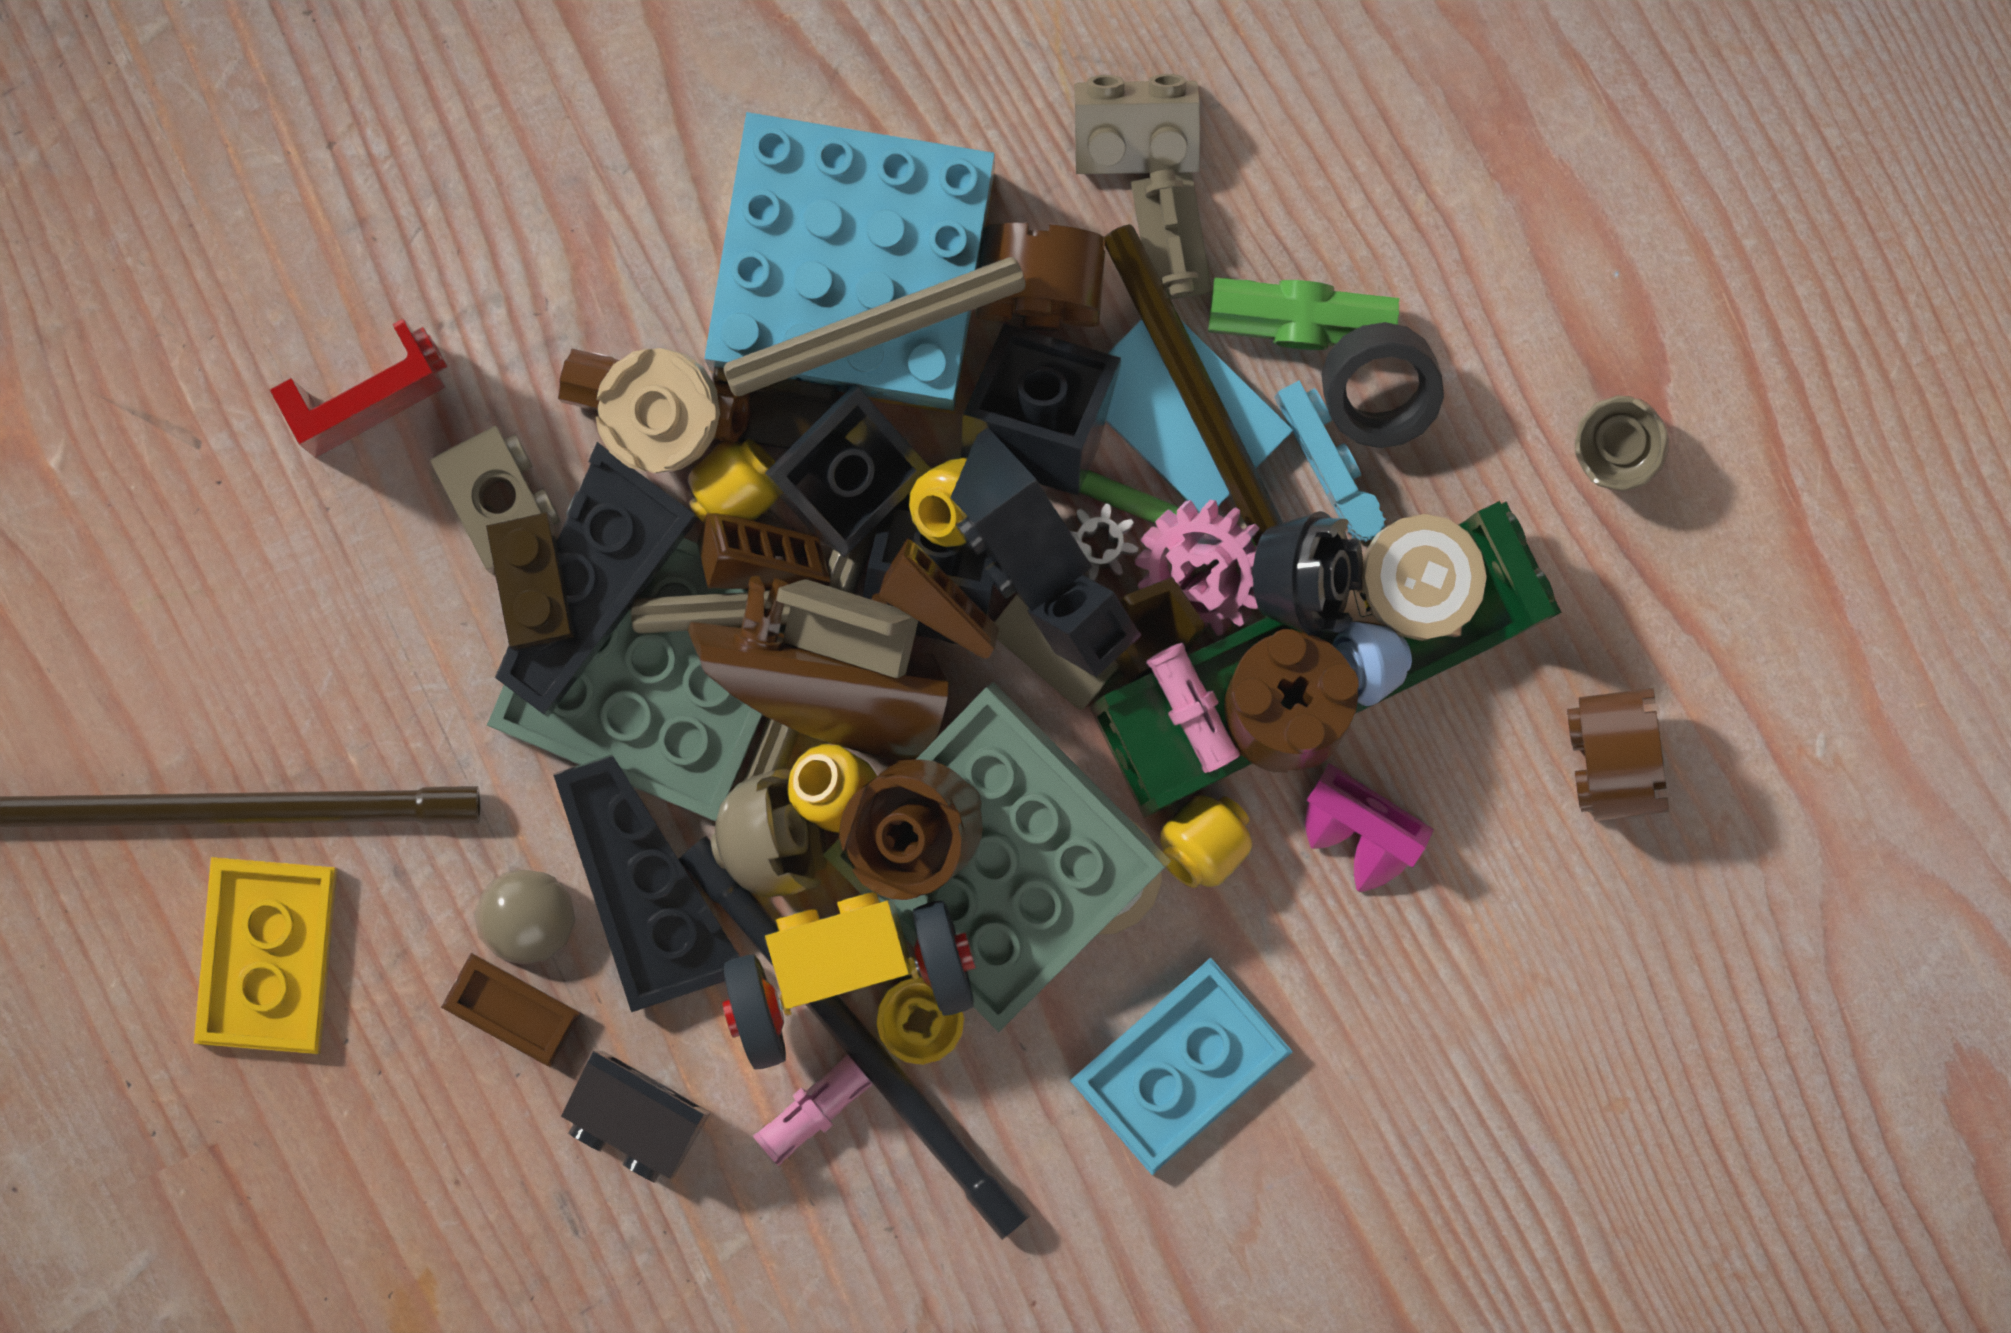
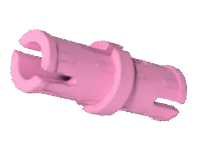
(1193, 707)
(812, 1110)

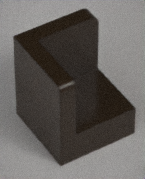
(1163, 620)

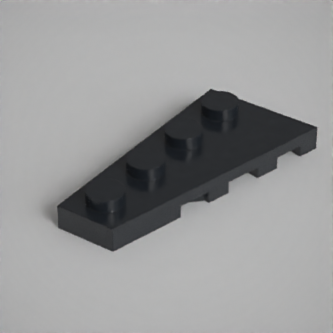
(608, 552)
(646, 901)

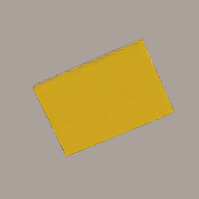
(265, 955)

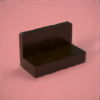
(784, 410)

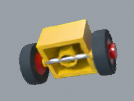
(840, 956)

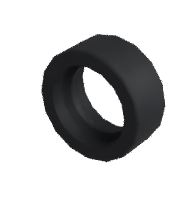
(1387, 427)

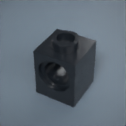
(1086, 625)

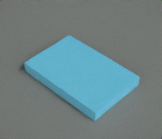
(1159, 428)
(1181, 1066)

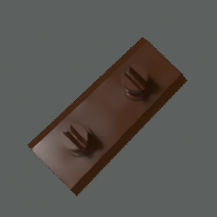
(819, 692)

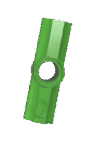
(1294, 312)

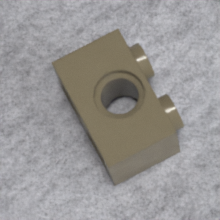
(473, 467)

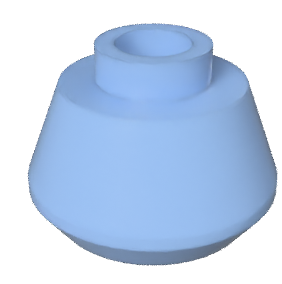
(1376, 657)

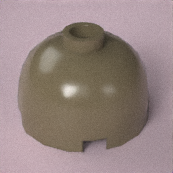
(766, 840)

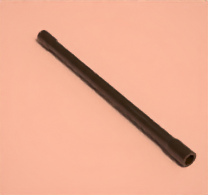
(423, 805)

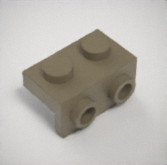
(1137, 125)

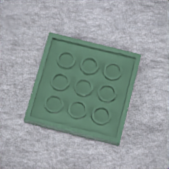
(648, 707)
(1048, 861)

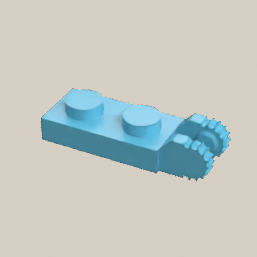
(1331, 464)

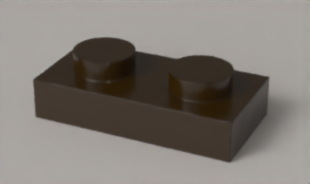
(530, 581)

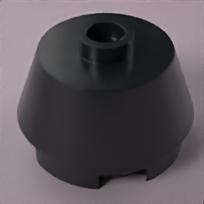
(1307, 573)

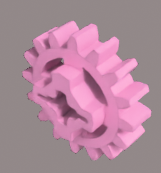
(1215, 591)

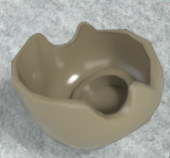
(1621, 443)
(524, 916)

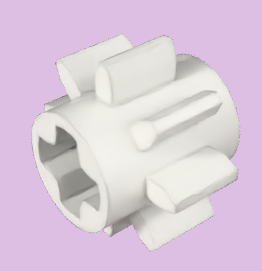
(1115, 535)

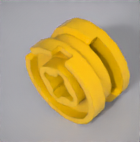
(915, 1026)

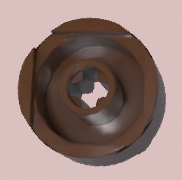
(1060, 273)
(1299, 668)
(1620, 755)
(880, 823)

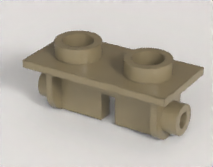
(1172, 232)

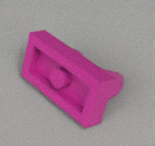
(1389, 834)

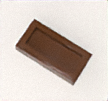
(511, 1010)

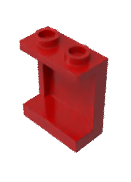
(367, 403)

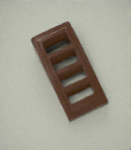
(741, 548)
(930, 596)

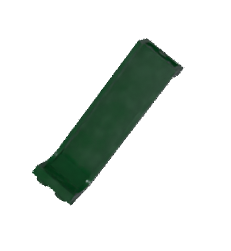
(1158, 754)

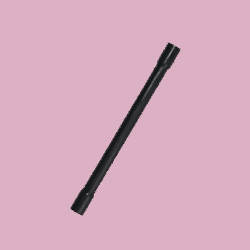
(980, 1186)

